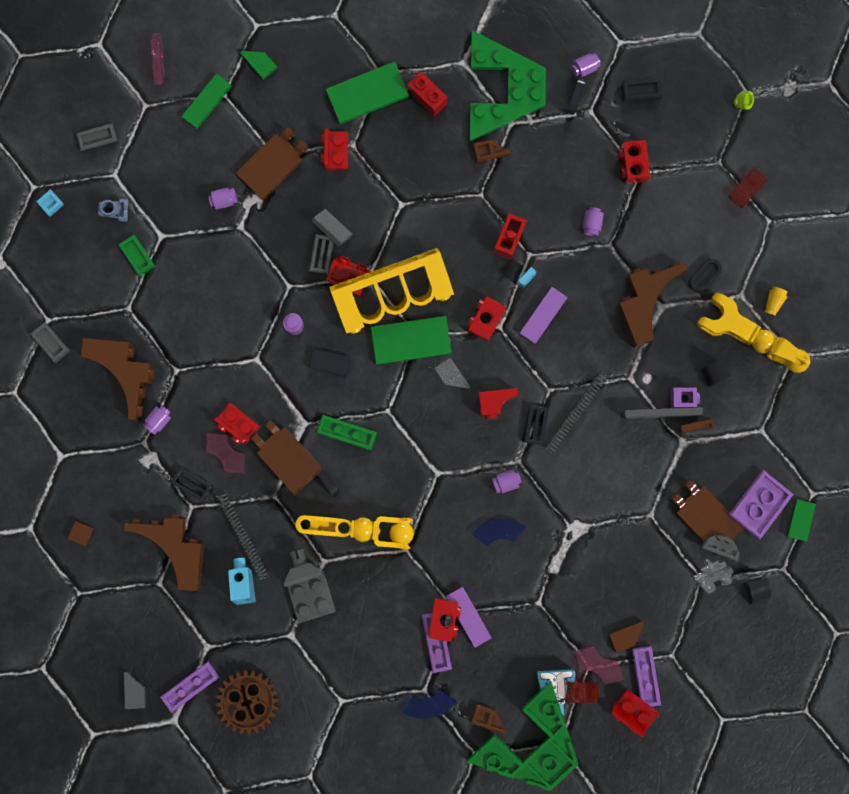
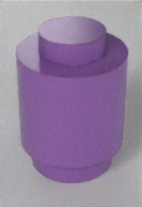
(585, 65)
(223, 198)
(592, 221)
(293, 324)
(157, 419)
(506, 481)

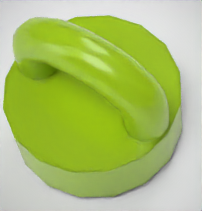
(744, 100)

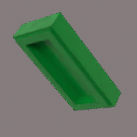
(136, 255)
(801, 520)

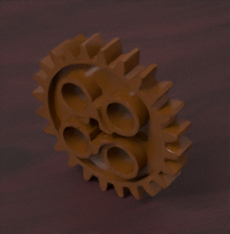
(230, 707)

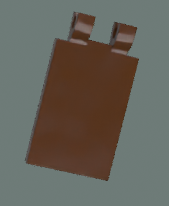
(272, 164)
(287, 458)
(705, 514)

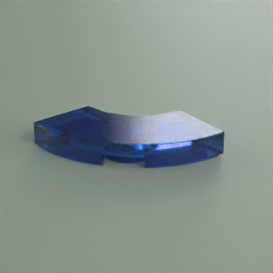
(499, 529)
(429, 707)

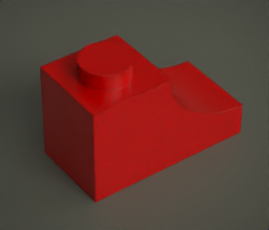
(492, 401)

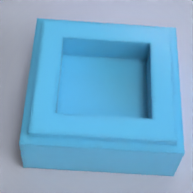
(50, 202)
(526, 278)

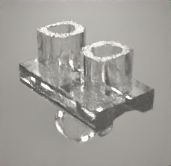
(713, 572)

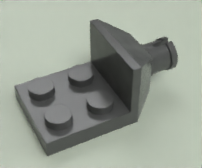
(308, 589)

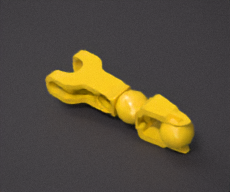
(749, 333)
(362, 529)

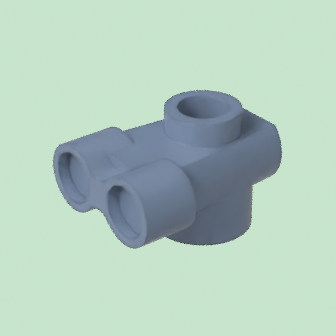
(119, 209)

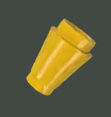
(775, 300)

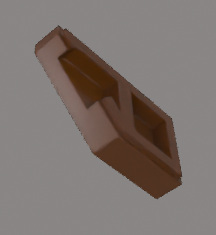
(489, 150)
(695, 426)
(626, 637)
(487, 718)

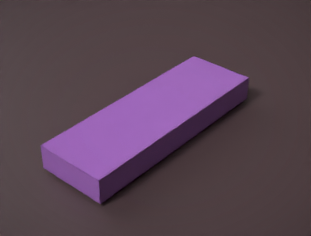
(543, 315)
(469, 618)
(437, 648)
(646, 675)
(189, 687)

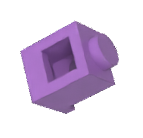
(692, 395)

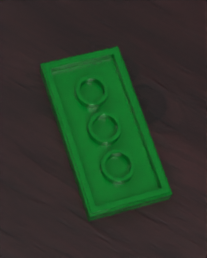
(367, 92)
(411, 340)

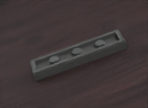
(662, 413)

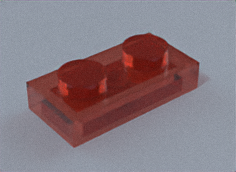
(748, 187)
(582, 692)

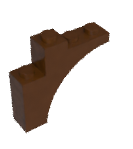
(638, 310)
(132, 375)
(170, 536)

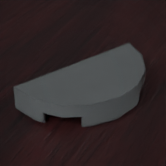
(721, 545)

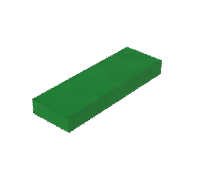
(206, 101)
(346, 432)

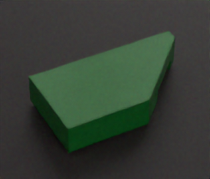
(260, 63)

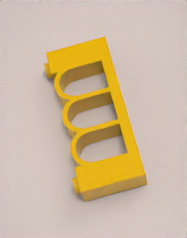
(436, 273)

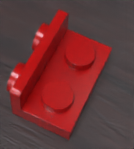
(335, 150)
(344, 270)
(237, 424)
(633, 713)

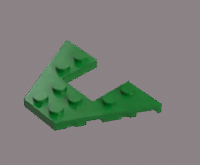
(525, 86)
(545, 764)

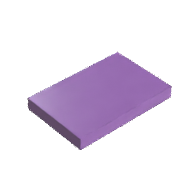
(760, 505)

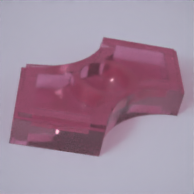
(157, 53)
(232, 460)
(607, 669)

